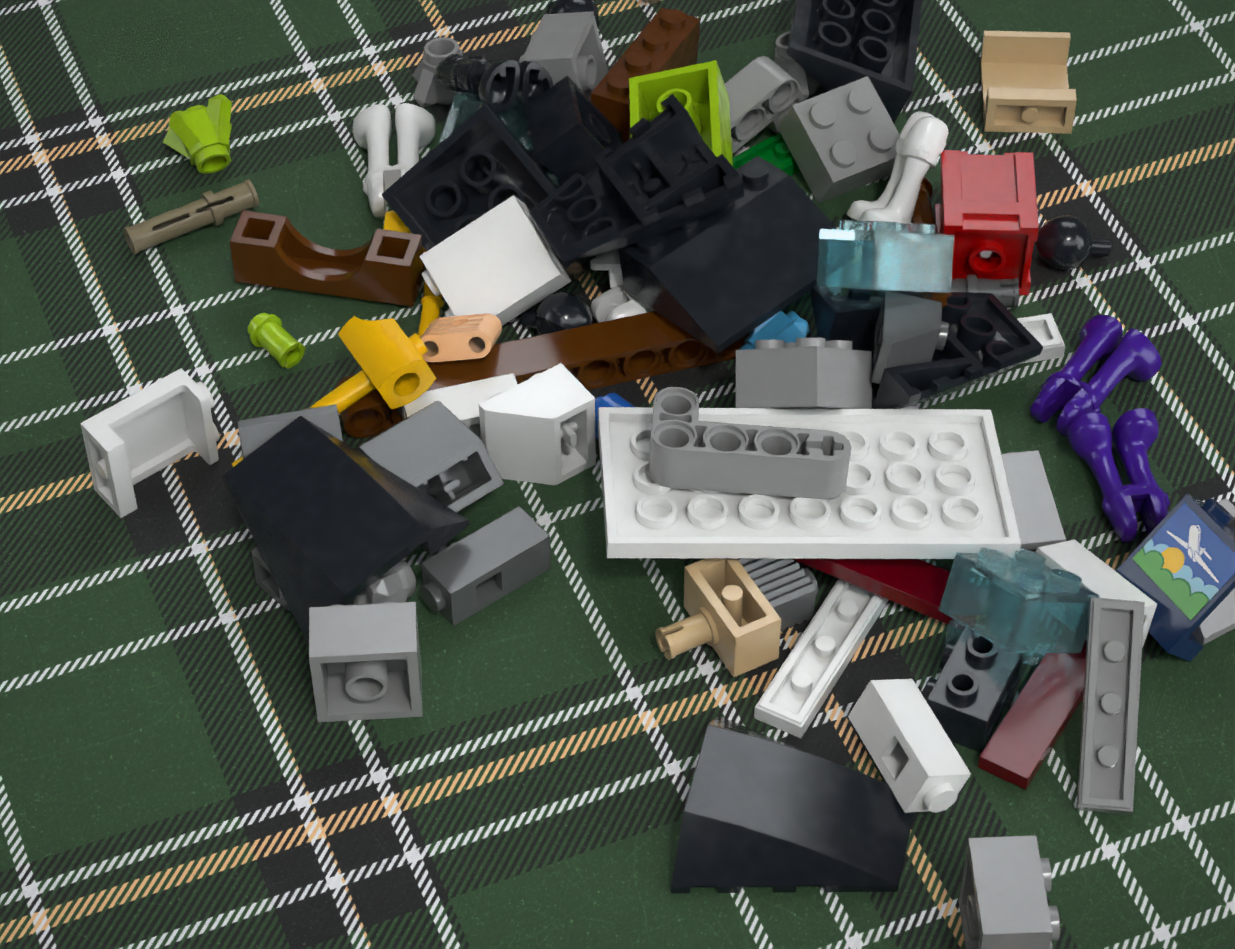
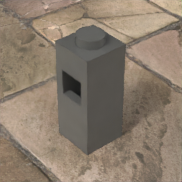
(485, 566)

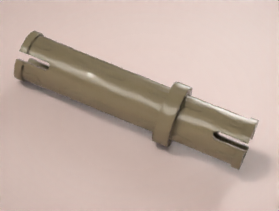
(192, 216)

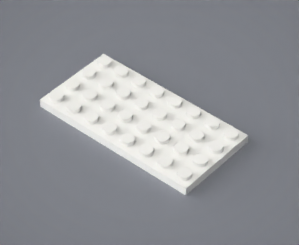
(912, 491)

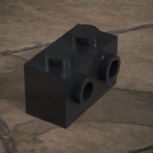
(972, 688)

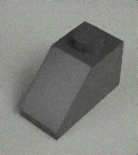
(906, 332)

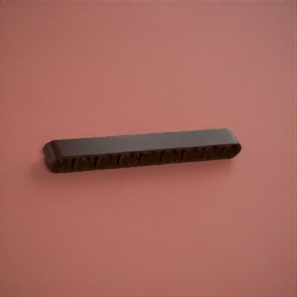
(592, 353)

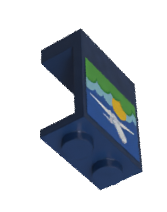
(1185, 570)

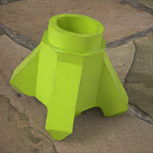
(203, 134)

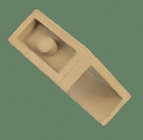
(1026, 82)

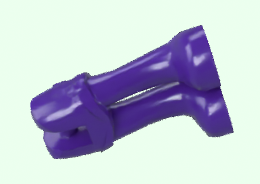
(1099, 340)
(1131, 439)

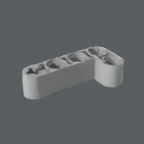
(760, 98)
(742, 456)

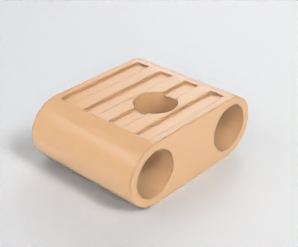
(461, 337)

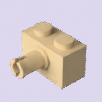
(726, 614)

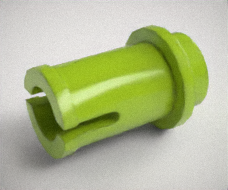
(267, 332)

